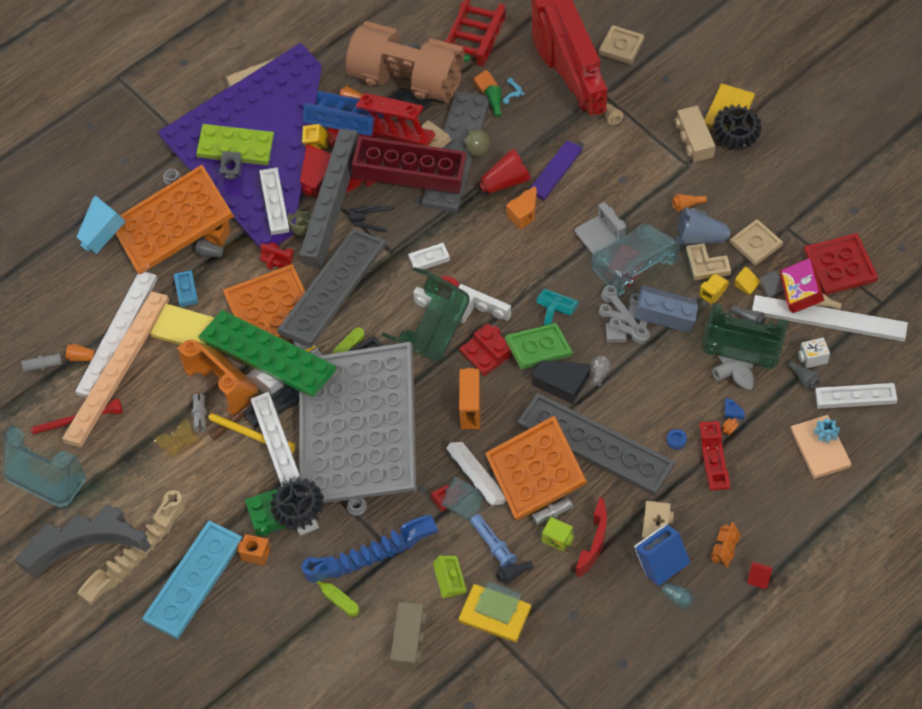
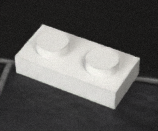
(429, 256)

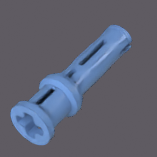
(498, 547)

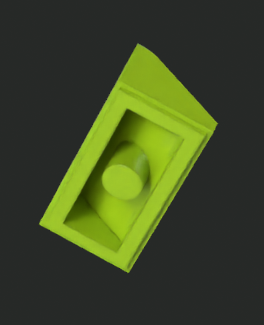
(449, 576)

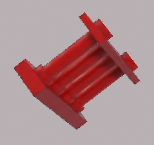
(492, 30)
(392, 130)

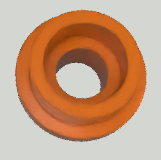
(729, 426)

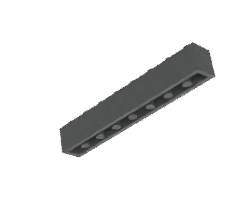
(329, 199)

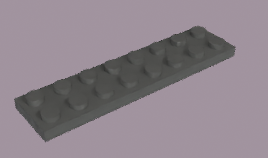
(466, 114)
(331, 287)
(602, 445)

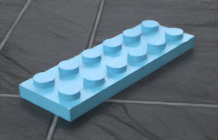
(192, 580)

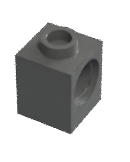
(228, 157)

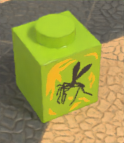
(557, 534)

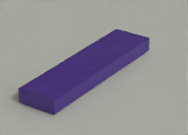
(556, 169)

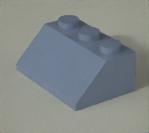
(666, 309)

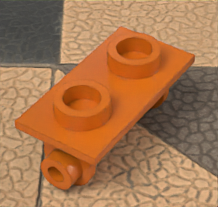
(728, 537)

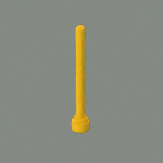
(243, 430)

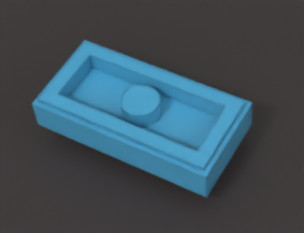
(186, 288)

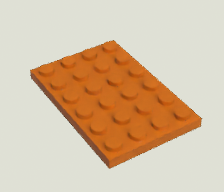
(172, 219)

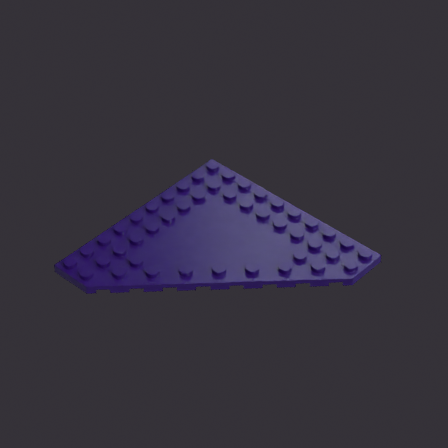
(262, 101)

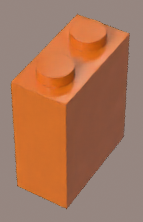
(469, 398)

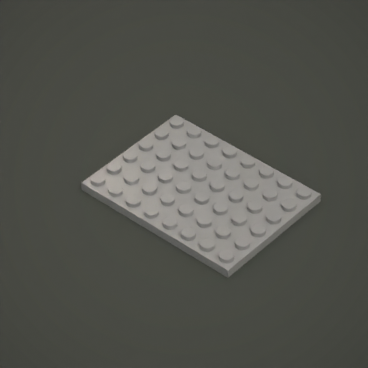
(361, 425)

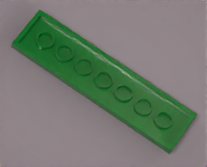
(267, 353)

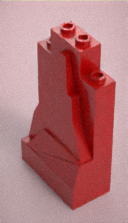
(569, 50)

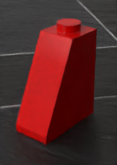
(313, 170)

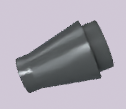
(208, 249)

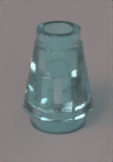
(680, 596)

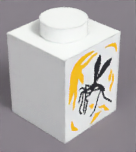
(814, 353)

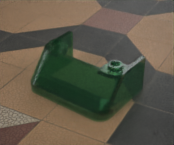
(439, 320)

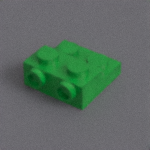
(260, 513)

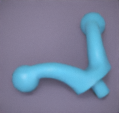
(517, 93)

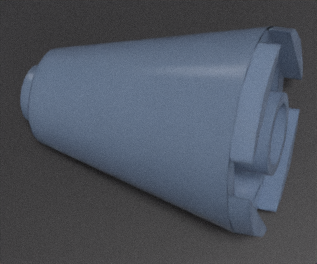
(699, 229)

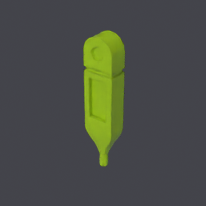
(350, 341)
(339, 599)

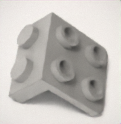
(602, 229)

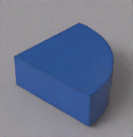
(733, 410)

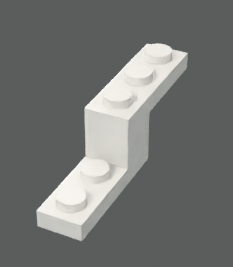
(477, 299)

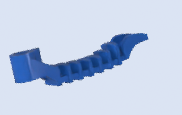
(329, 567)

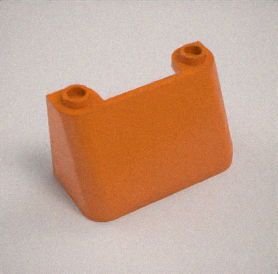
(233, 383)

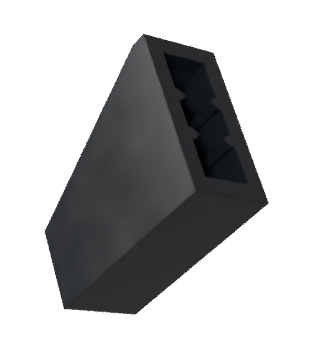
(561, 378)

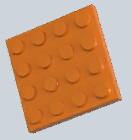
(266, 299)
(536, 468)

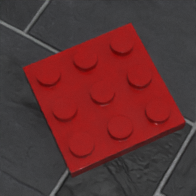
(841, 263)

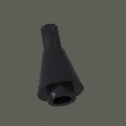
(508, 573)

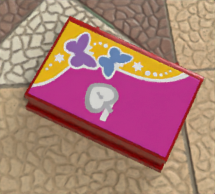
(801, 285)

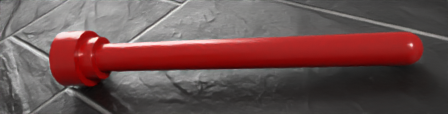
(114, 408)

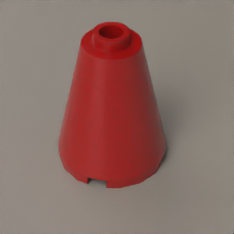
(505, 174)

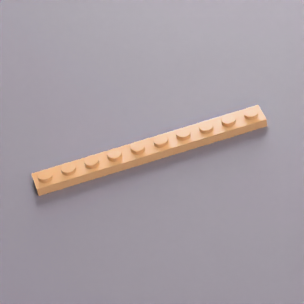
(115, 370)

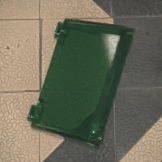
(744, 339)

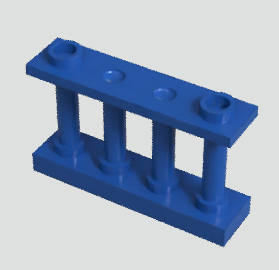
(339, 113)

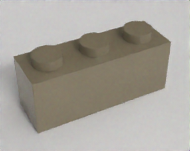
(408, 636)

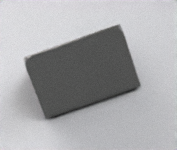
(771, 284)

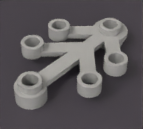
(638, 333)

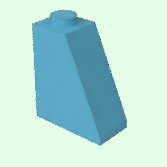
(98, 226)

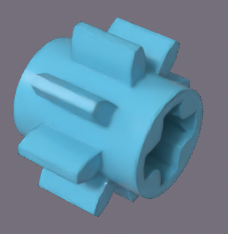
(826, 430)

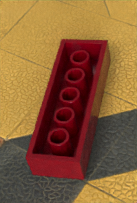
(409, 164)

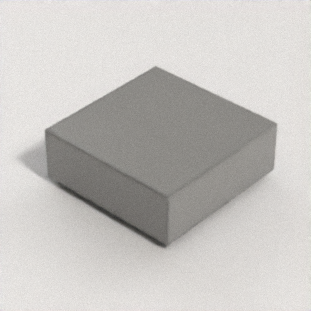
(615, 336)

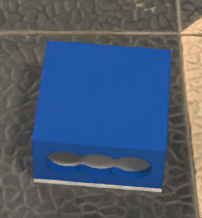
(662, 554)

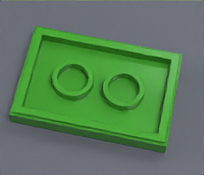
(538, 345)

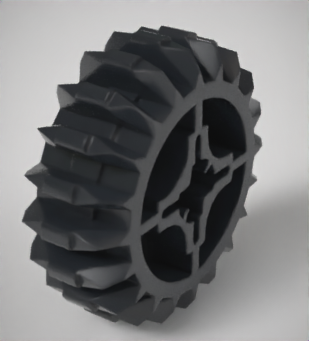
(740, 135)
(282, 505)

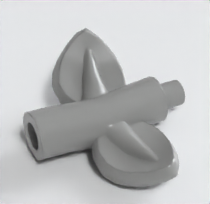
(738, 369)

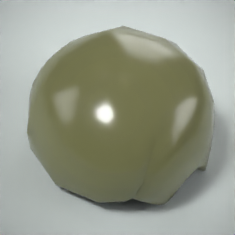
(477, 142)
(302, 222)

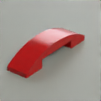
(713, 456)
(587, 558)

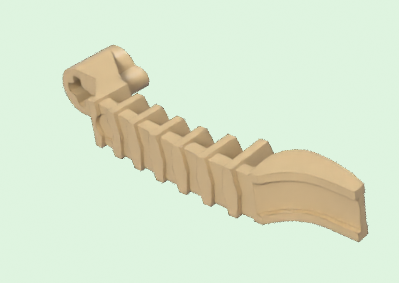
(163, 519)

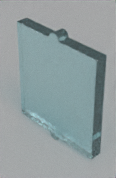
(462, 498)
(498, 602)

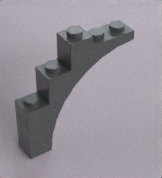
(80, 532)

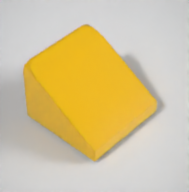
(746, 281)

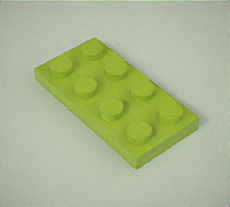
(252, 144)

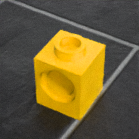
(315, 136)

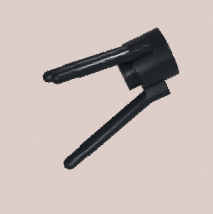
(358, 215)

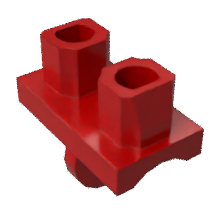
(275, 257)

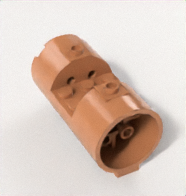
(431, 70)

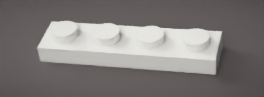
(274, 201)
(856, 395)
(477, 473)

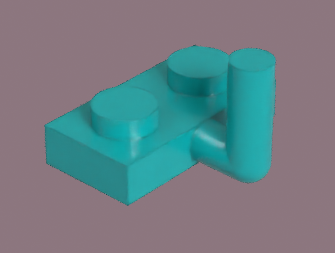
(555, 301)

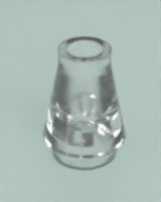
(600, 367)

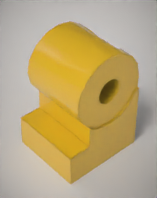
(715, 287)

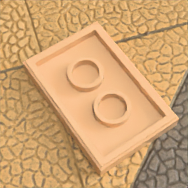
(818, 455)

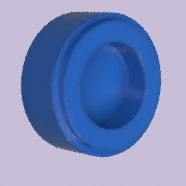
(676, 439)

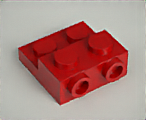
(486, 349)

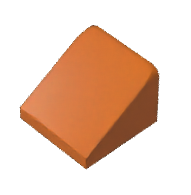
(483, 81)

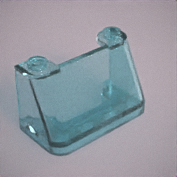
(633, 255)
(50, 480)

